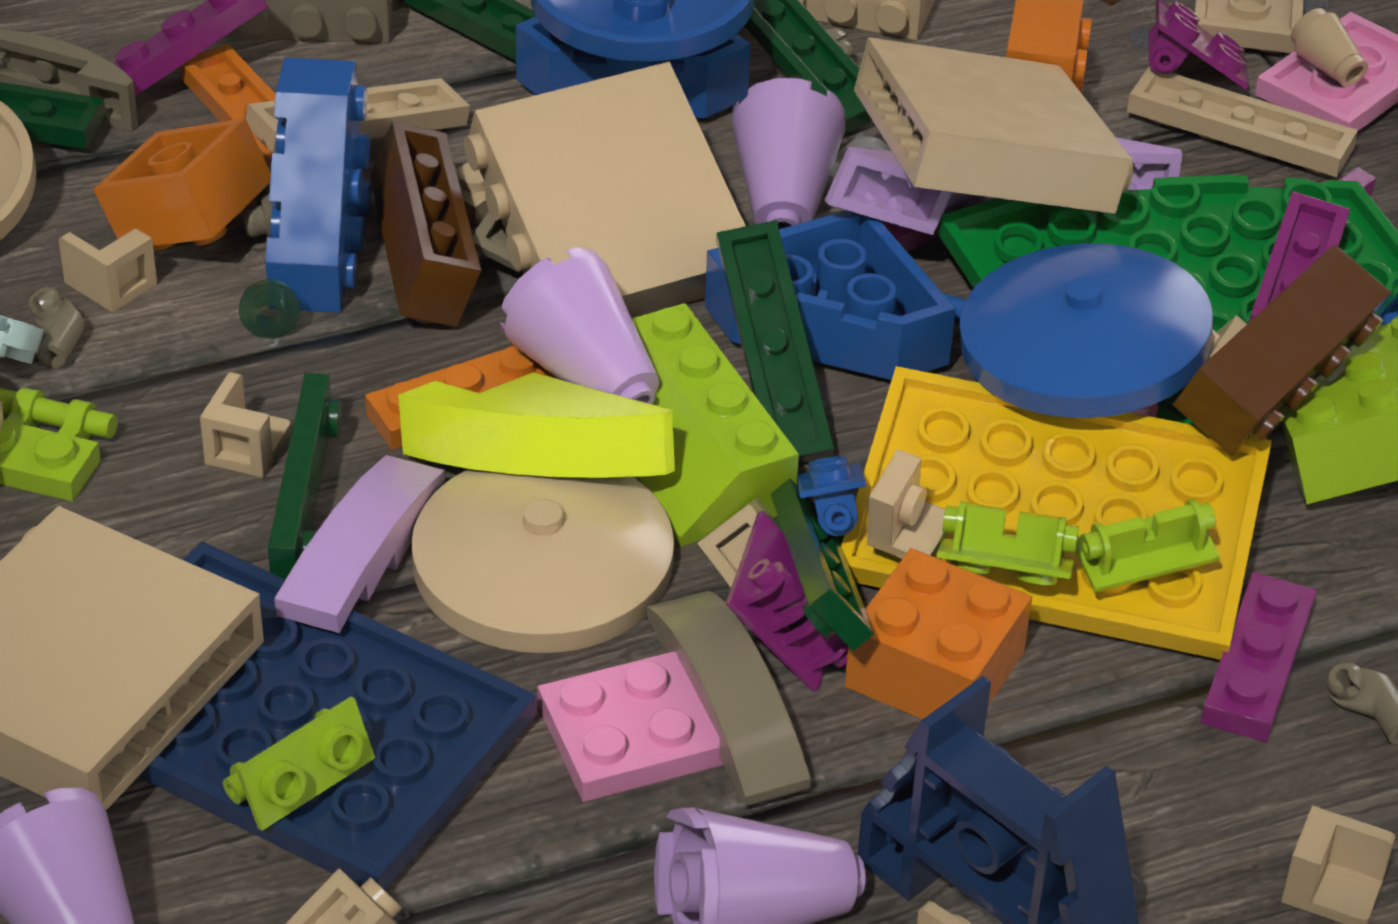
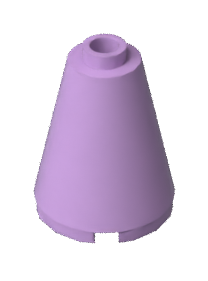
(787, 147)
(579, 326)
(61, 863)
(751, 872)

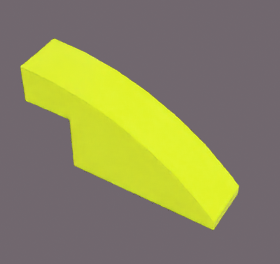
(537, 429)

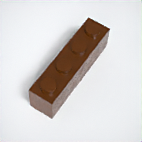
(424, 225)
(1281, 351)

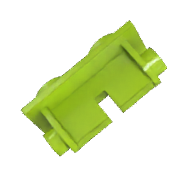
(1148, 546)
(1032, 552)
(301, 764)

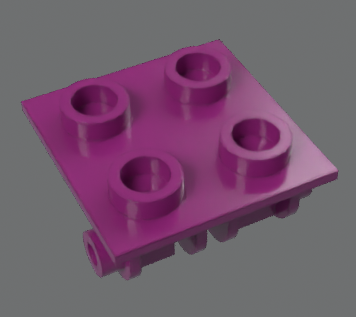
(1178, 34)
(770, 602)

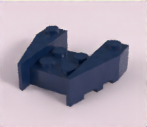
(996, 827)

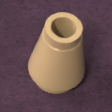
(1328, 46)

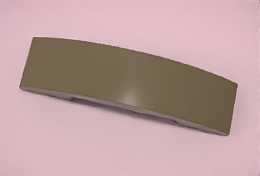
(64, 67)
(737, 693)

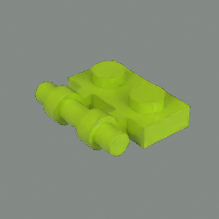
(45, 459)

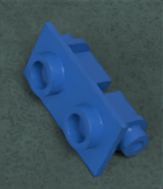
(832, 486)

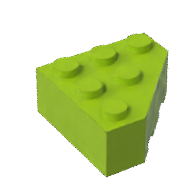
(1348, 425)

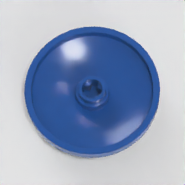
(643, 27)
(1086, 330)

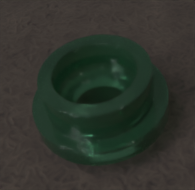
(269, 293)

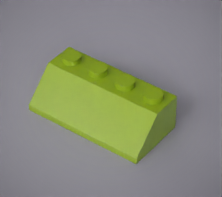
(721, 432)

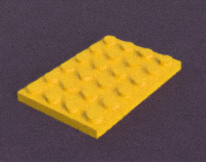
(1081, 471)

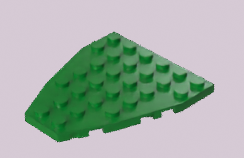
(1201, 223)

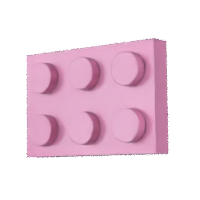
(1307, 89)
(629, 726)

